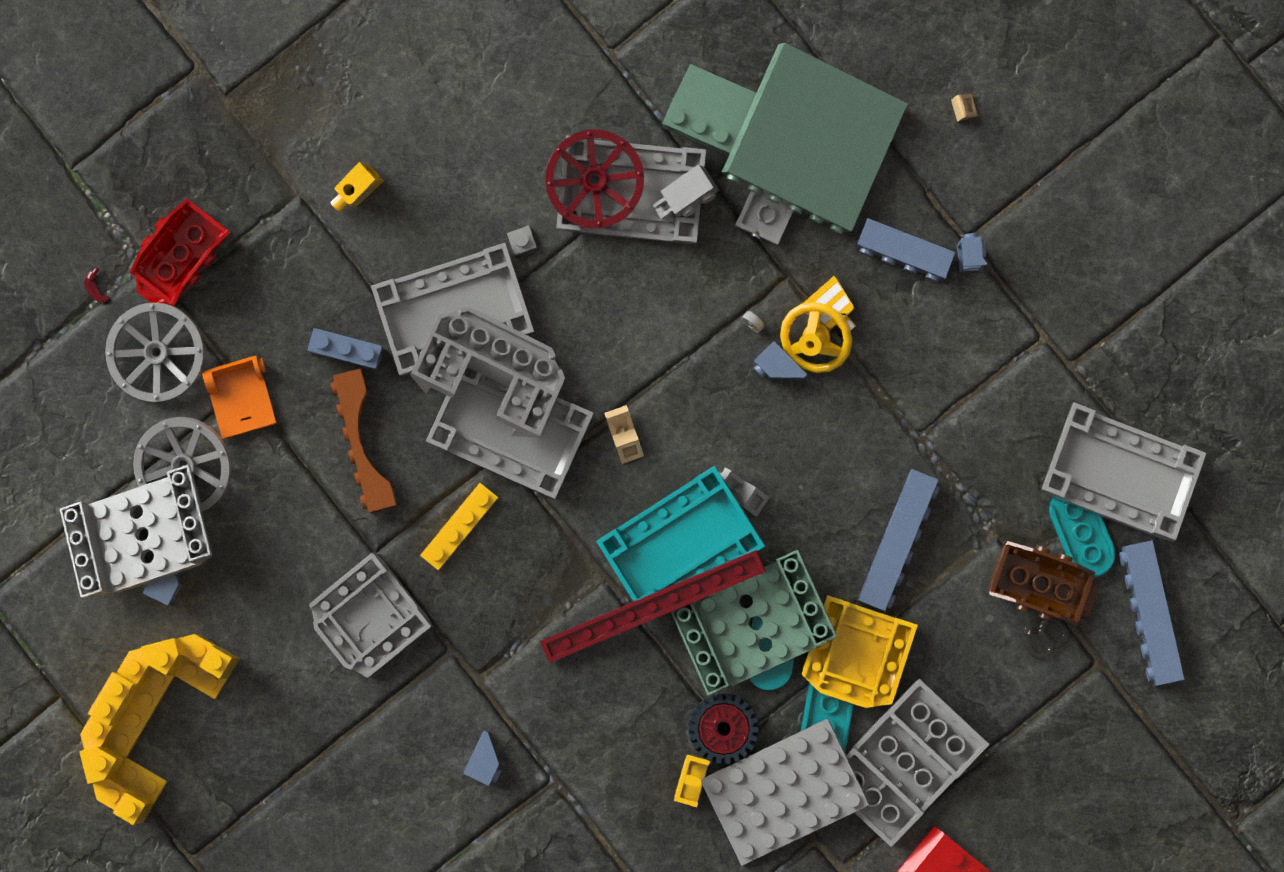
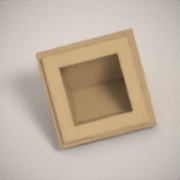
(964, 107)

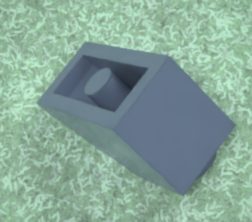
(777, 364)
(484, 761)

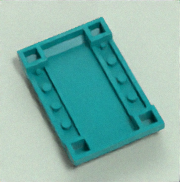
(680, 536)

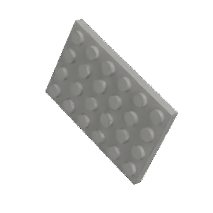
(785, 792)

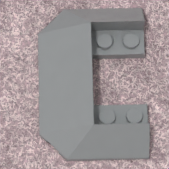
(499, 353)

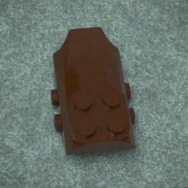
(1043, 583)

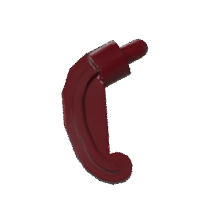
(92, 288)

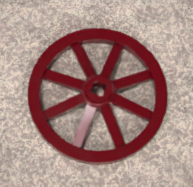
(590, 135)

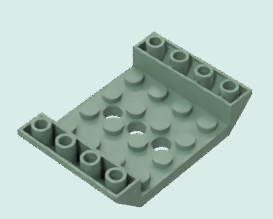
(720, 630)

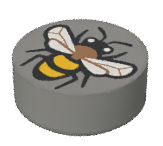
(753, 321)

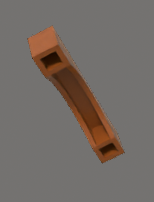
(352, 394)

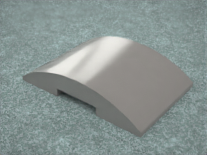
(911, 759)

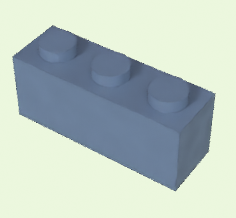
(345, 349)

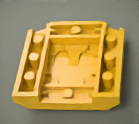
(864, 658)

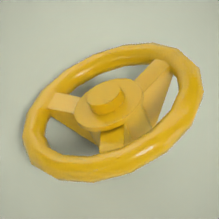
(816, 338)

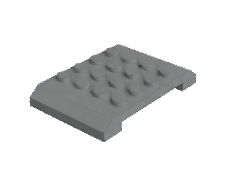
(660, 169)
(414, 301)
(470, 431)
(1123, 473)

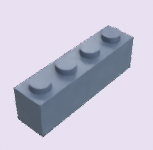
(905, 250)

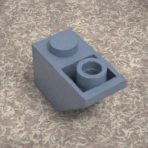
(163, 589)

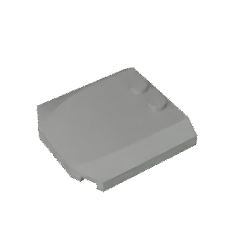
(368, 617)

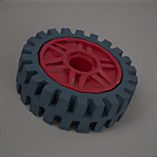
(742, 734)

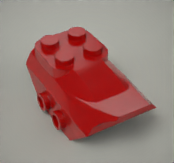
(177, 253)

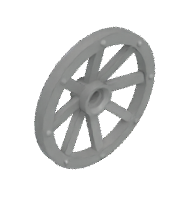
(148, 352)
(176, 461)

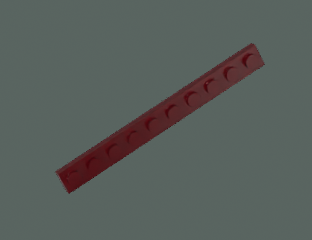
(653, 606)

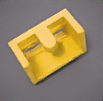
(690, 780)

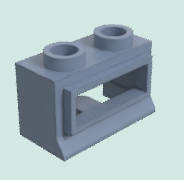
(971, 253)

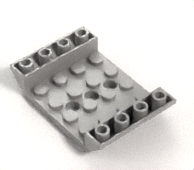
(107, 541)

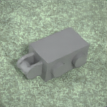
(686, 193)

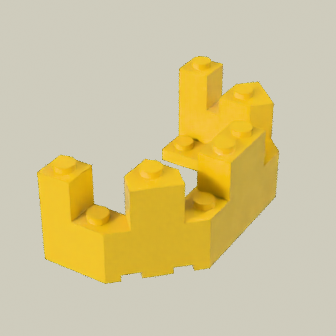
(126, 708)

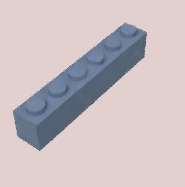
(898, 539)
(1152, 613)

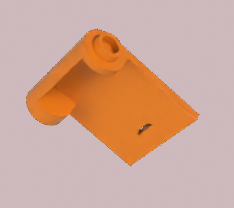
(238, 394)

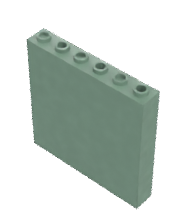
(814, 138)

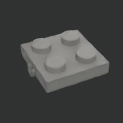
(764, 218)

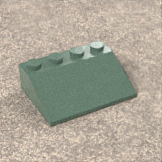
(708, 110)

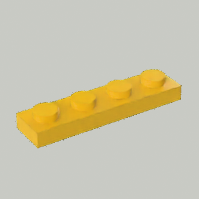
(459, 526)

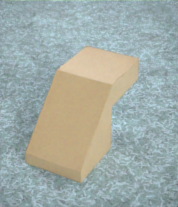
(624, 434)

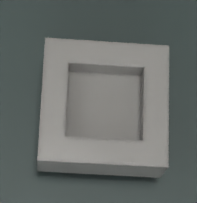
(521, 240)

